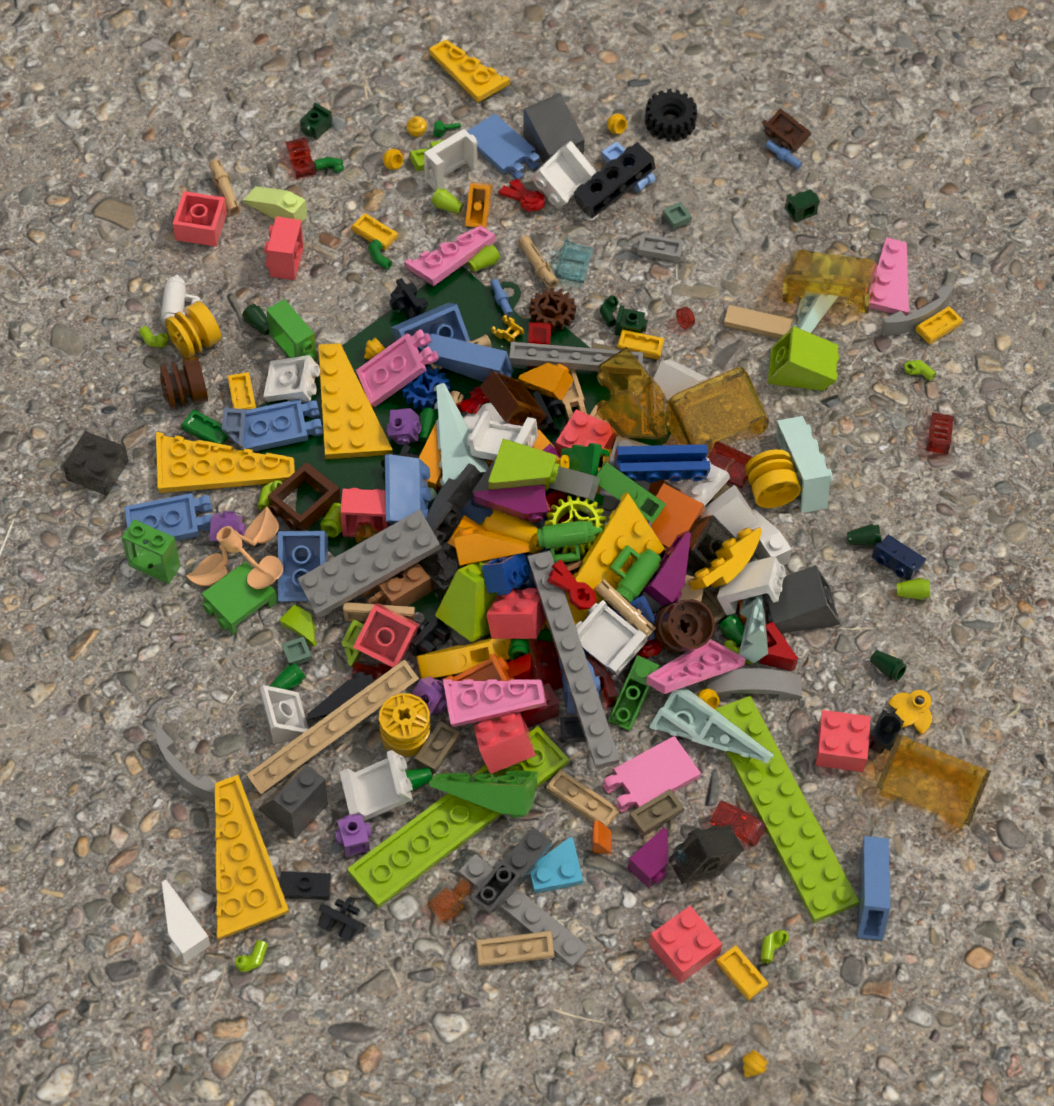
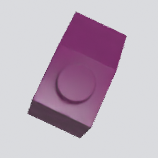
(651, 860)

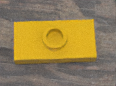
(373, 229)
(939, 325)
(638, 342)
(241, 391)
(742, 973)

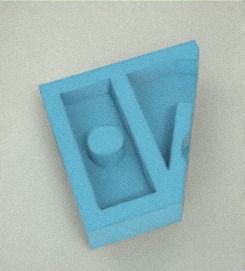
(557, 869)

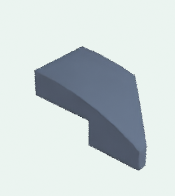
(234, 424)

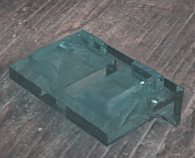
(577, 254)

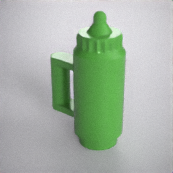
(567, 535)
(638, 574)

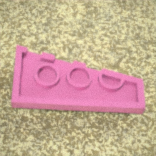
(450, 256)
(891, 282)
(695, 667)
(482, 700)

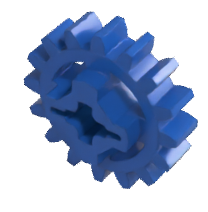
(421, 389)

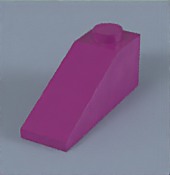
(520, 502)
(671, 574)

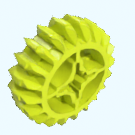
(572, 507)

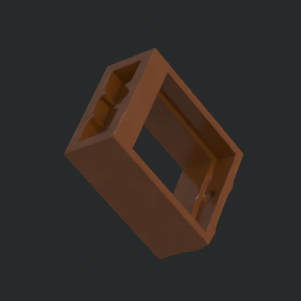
(511, 399)
(308, 474)

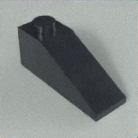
(341, 695)

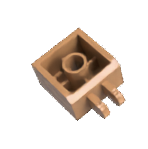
(401, 588)

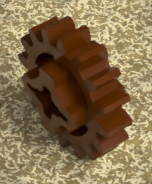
(553, 308)

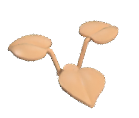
(263, 575)

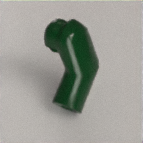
(607, 310)

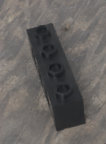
(610, 190)

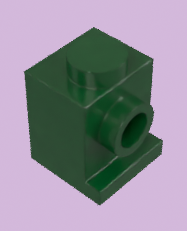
(316, 121)
(802, 205)
(630, 321)

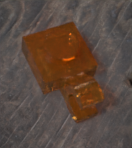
(449, 903)

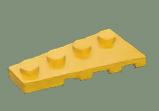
(468, 71)

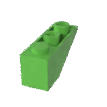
(618, 483)
(633, 694)

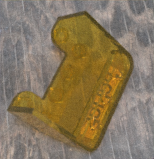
(636, 400)

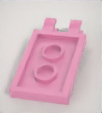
(395, 366)
(652, 774)

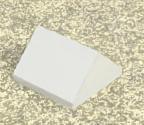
(675, 378)
(731, 511)
(283, 713)

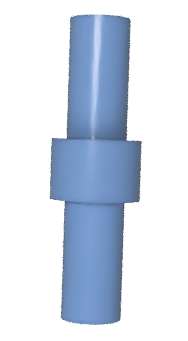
(783, 154)
(501, 297)

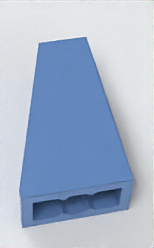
(469, 358)
(873, 888)

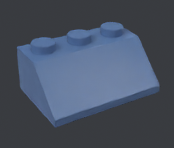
(440, 321)
(405, 487)

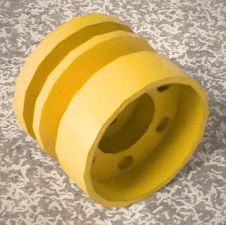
(193, 329)
(773, 478)
(404, 724)

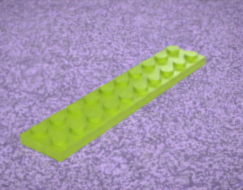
(789, 819)
(441, 830)

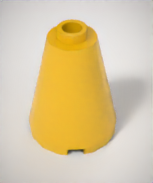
(514, 528)

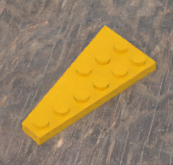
(347, 415)
(210, 465)
(624, 528)
(244, 874)

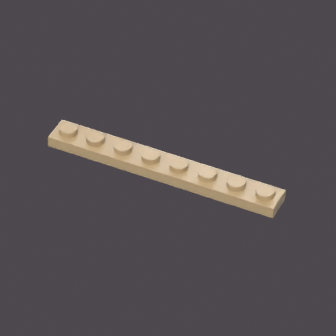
(332, 727)

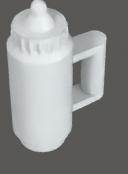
(175, 298)

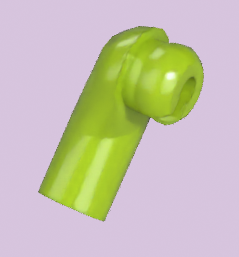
(151, 340)
(918, 367)

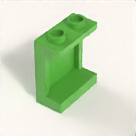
(234, 600)

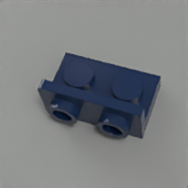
(898, 558)

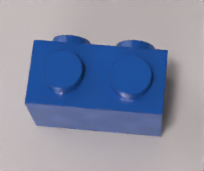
(505, 573)

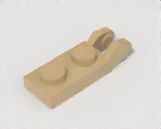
(573, 397)

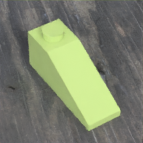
(277, 203)

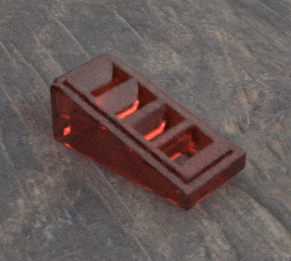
(937, 445)

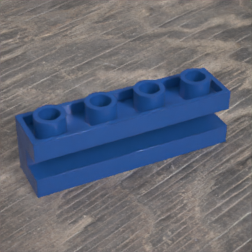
(663, 462)

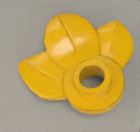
(911, 712)

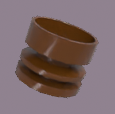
(183, 383)
(695, 623)

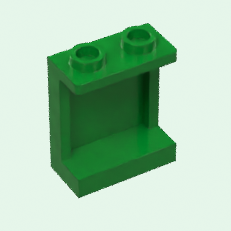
(587, 461)

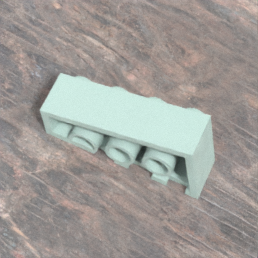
(810, 466)

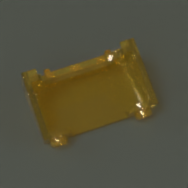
(831, 276)
(716, 409)
(933, 780)

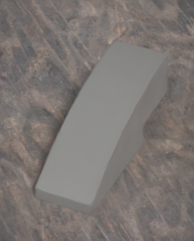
(575, 483)

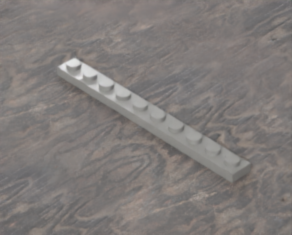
(573, 663)

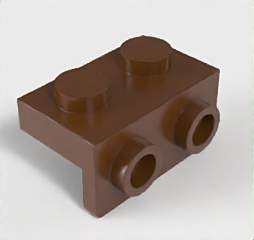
(786, 130)

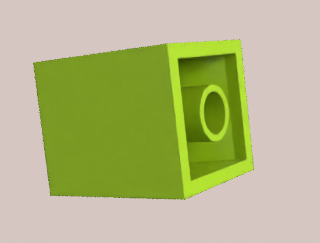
(803, 361)
(522, 466)
(467, 603)

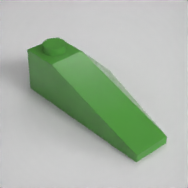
(504, 793)

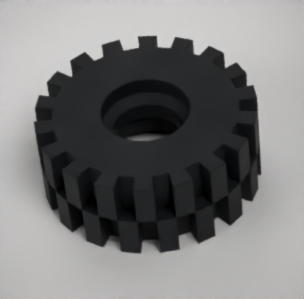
(673, 104)

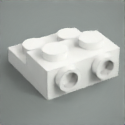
(291, 379)
(702, 490)

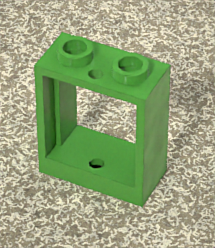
(290, 331)
(159, 551)

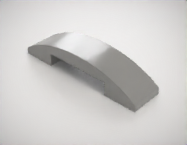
(902, 324)
(756, 681)
(202, 788)

